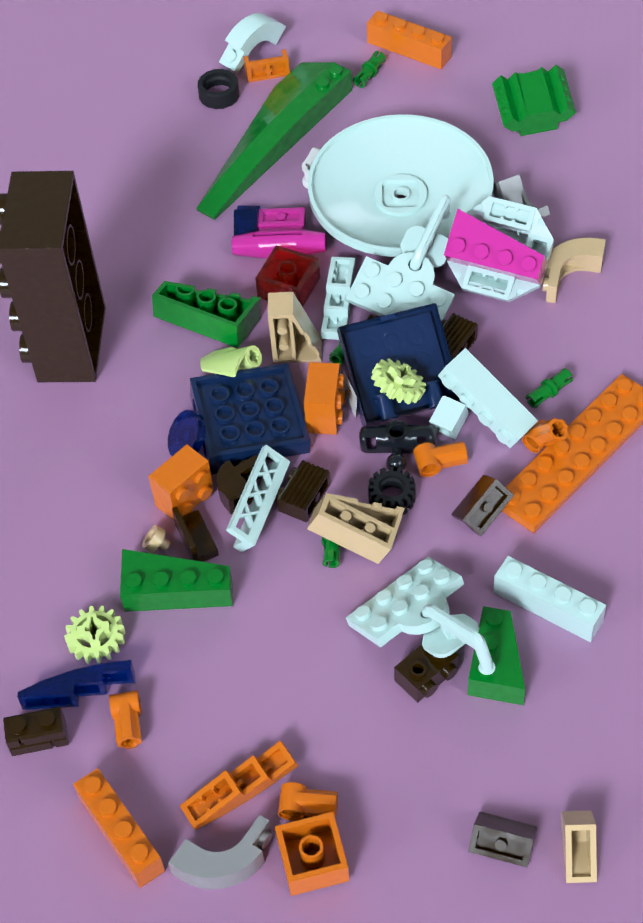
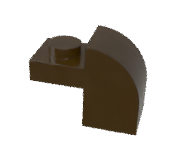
(232, 481)

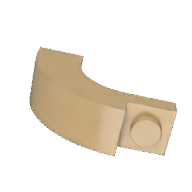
(572, 256)

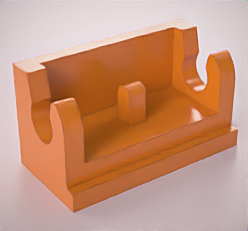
(267, 68)

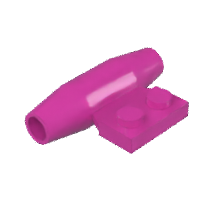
(281, 228)

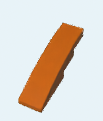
(239, 786)

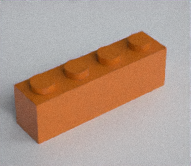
(409, 39)
(119, 828)

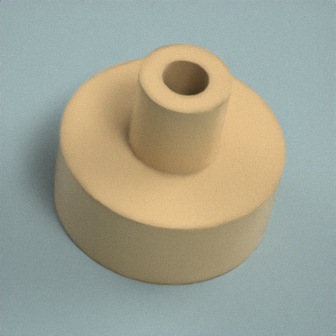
(155, 539)

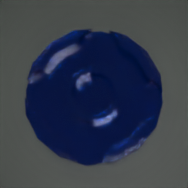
(186, 429)

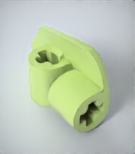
(230, 360)

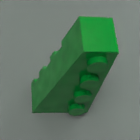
(206, 312)
(172, 583)

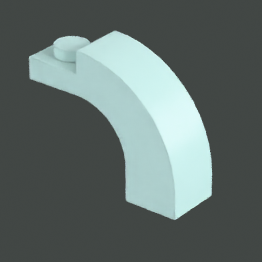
(247, 35)

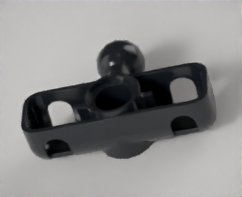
(395, 439)

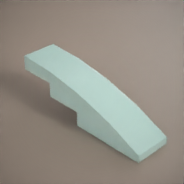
(337, 288)

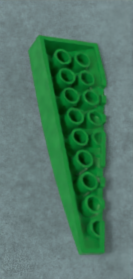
(281, 122)

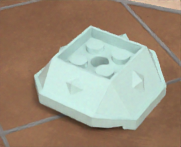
(517, 222)

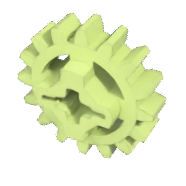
(398, 381)
(107, 637)

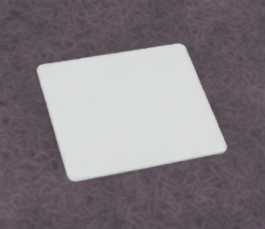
(350, 395)

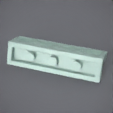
(263, 498)

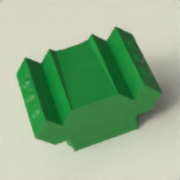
(534, 100)

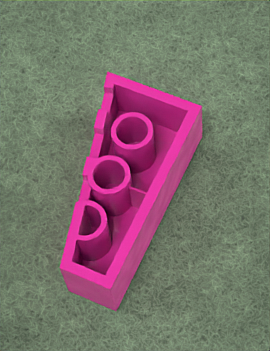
(484, 247)

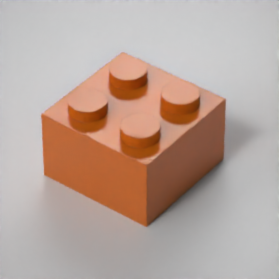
(324, 398)
(181, 482)
(312, 853)

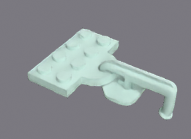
(409, 276)
(419, 606)

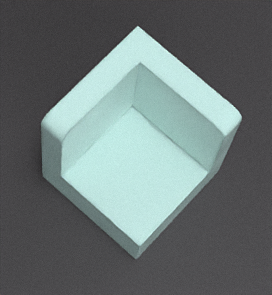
(449, 417)

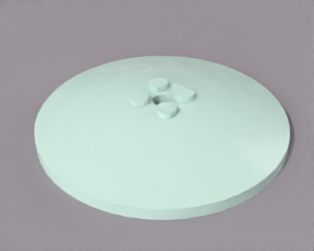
(375, 160)

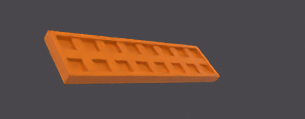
(569, 463)

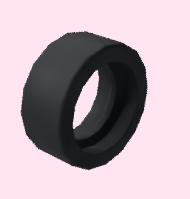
(221, 99)

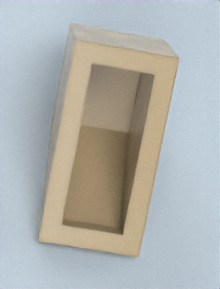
(579, 846)

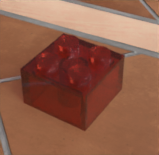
(288, 272)

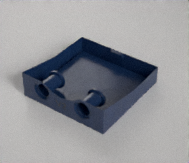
(406, 336)
(248, 413)

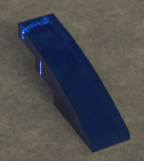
(66, 688)

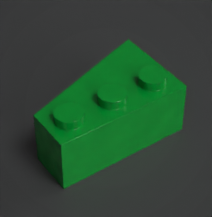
(507, 680)

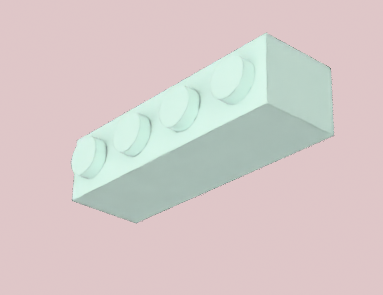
(487, 398)
(549, 598)

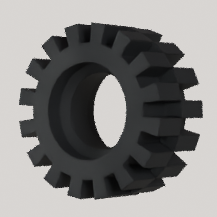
(392, 479)

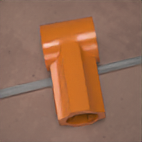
(544, 434)
(433, 458)
(125, 712)
(299, 801)

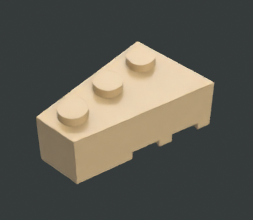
(291, 331)
(356, 525)

